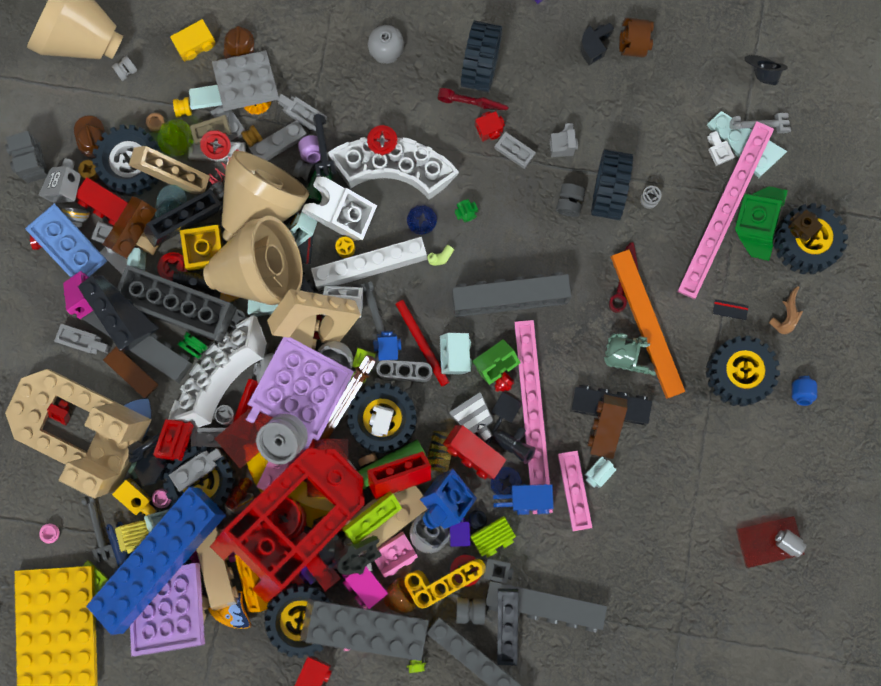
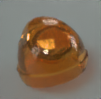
(399, 598)

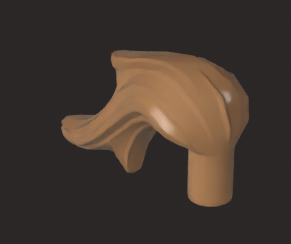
(792, 315)

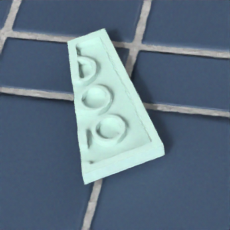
(737, 139)

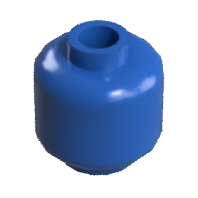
(804, 390)

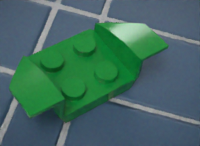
(759, 220)

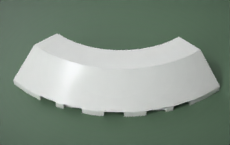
(407, 162)
(217, 372)

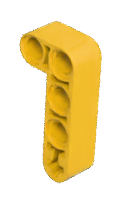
(447, 580)

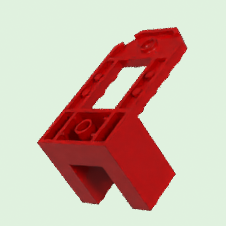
(265, 546)

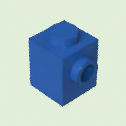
(387, 345)

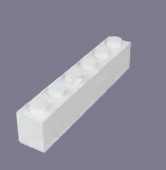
(369, 263)

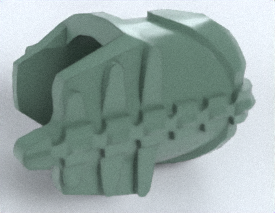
(626, 355)

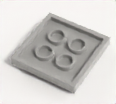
(245, 80)

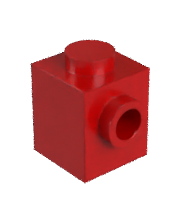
(489, 126)

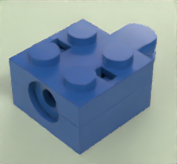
(528, 498)
(446, 501)

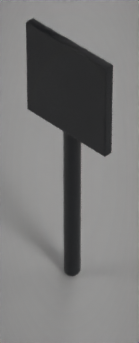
(506, 409)

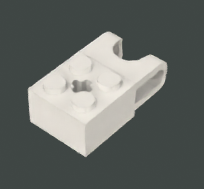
(341, 209)

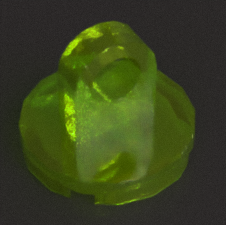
(175, 137)

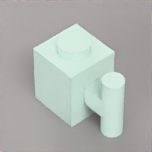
(599, 472)

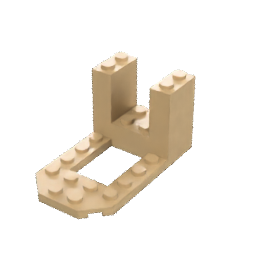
(116, 427)

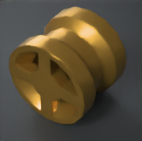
(251, 136)
(91, 173)

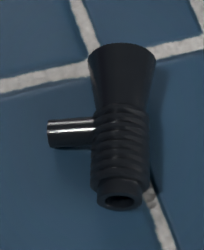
(191, 280)
(513, 445)

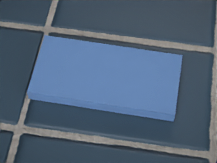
(65, 243)

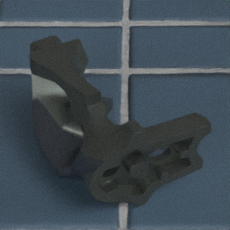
(346, 557)

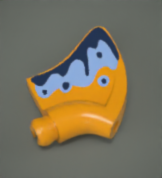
(233, 615)

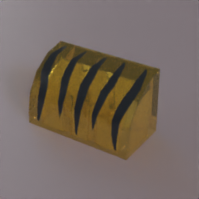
(437, 454)

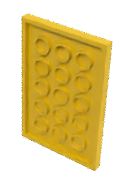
(55, 627)

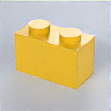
(193, 40)

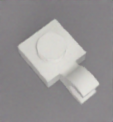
(720, 151)

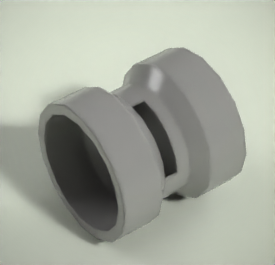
(120, 70)
(650, 201)
(224, 412)

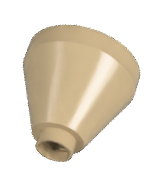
(75, 31)
(257, 190)
(257, 263)

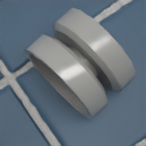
(282, 438)

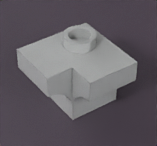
(564, 143)

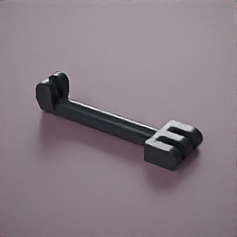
(319, 120)
(136, 449)

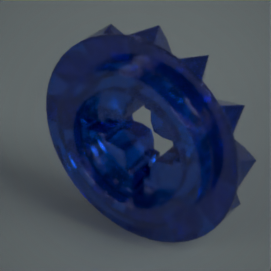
(414, 224)
(514, 479)

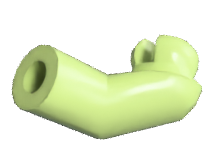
(441, 258)

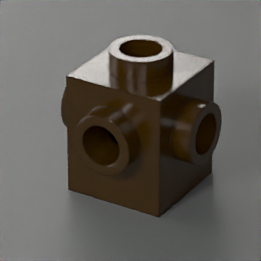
(804, 225)

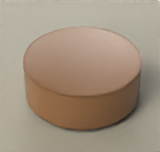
(154, 122)
(368, 459)

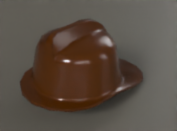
(238, 42)
(87, 132)

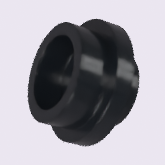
(477, 519)

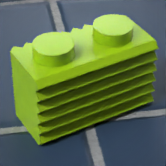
(493, 536)

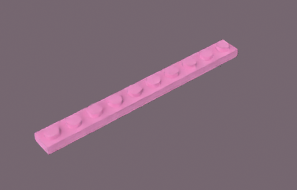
(725, 210)
(532, 402)

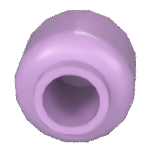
(309, 149)

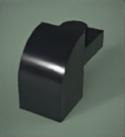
(591, 43)

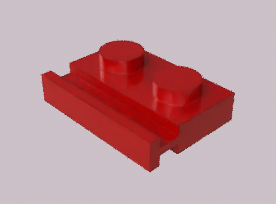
(173, 440)

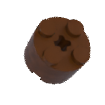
(635, 38)

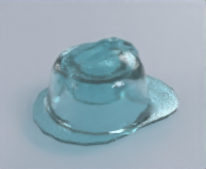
(168, 199)

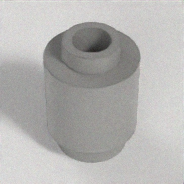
(790, 543)

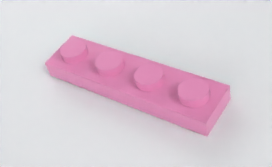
(574, 491)

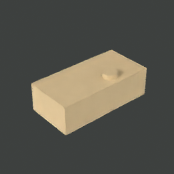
(411, 508)

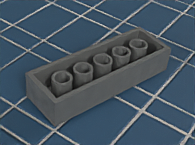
(511, 295)
(176, 303)
(364, 629)

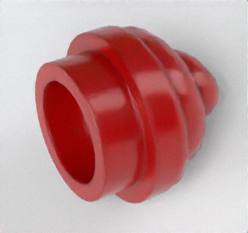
(504, 383)

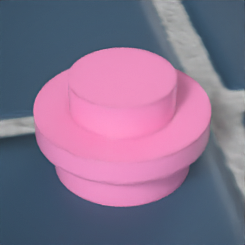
(160, 499)
(49, 533)

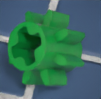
(466, 210)

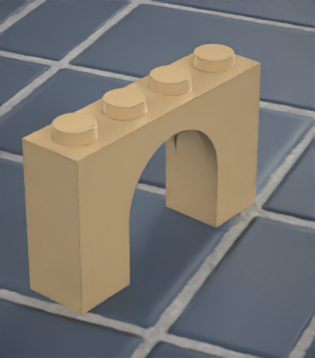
(300, 305)

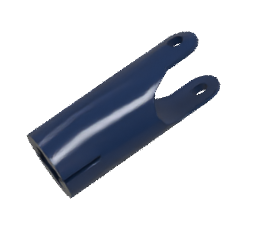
(119, 556)

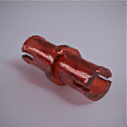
(238, 493)

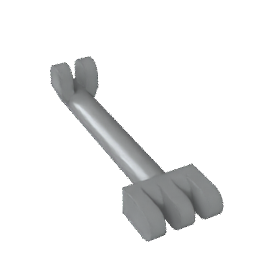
(736, 123)

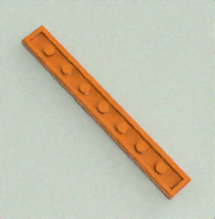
(647, 324)

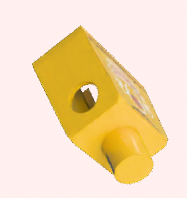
(128, 492)

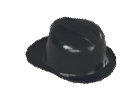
(766, 69)

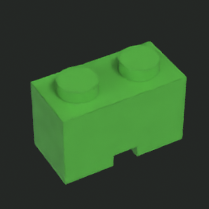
(496, 361)

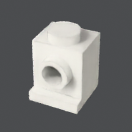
(381, 420)

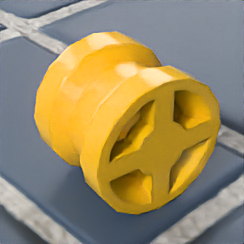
(182, 107)
(345, 243)

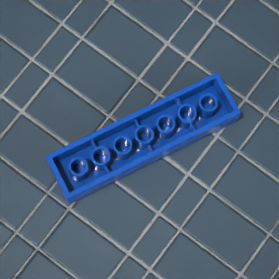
(155, 560)

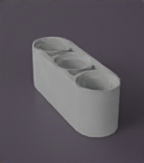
(397, 365)

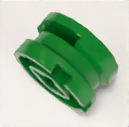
(194, 344)

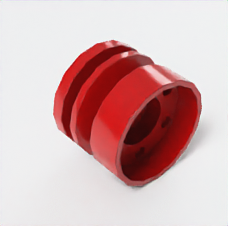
(294, 513)

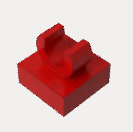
(60, 412)

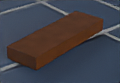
(130, 372)

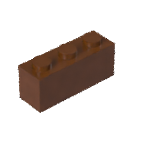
(129, 227)
(607, 426)

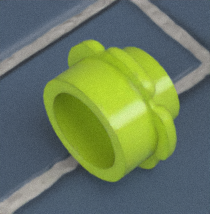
(416, 666)

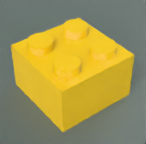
(200, 245)

